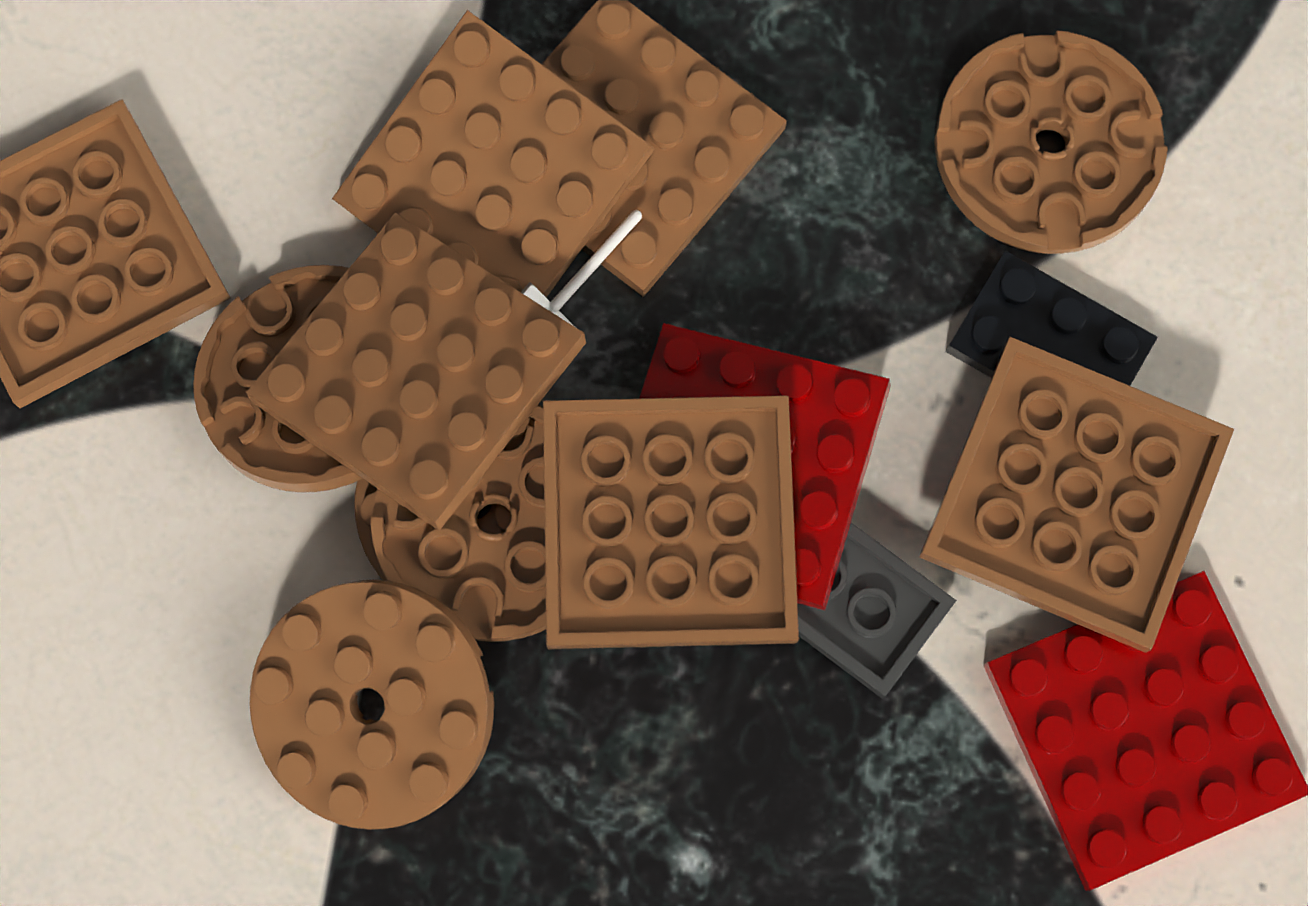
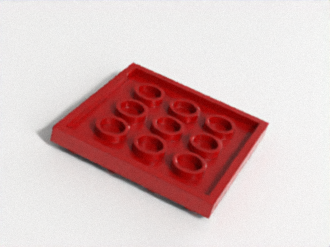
(831, 431)
(1150, 744)

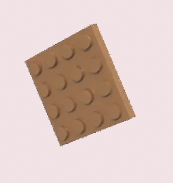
(692, 114)
(496, 160)
(91, 254)
(417, 369)
(1077, 494)
(669, 522)

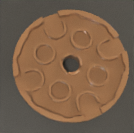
(1060, 198)
(232, 359)
(483, 578)
(432, 694)

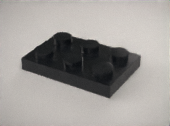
(1050, 316)

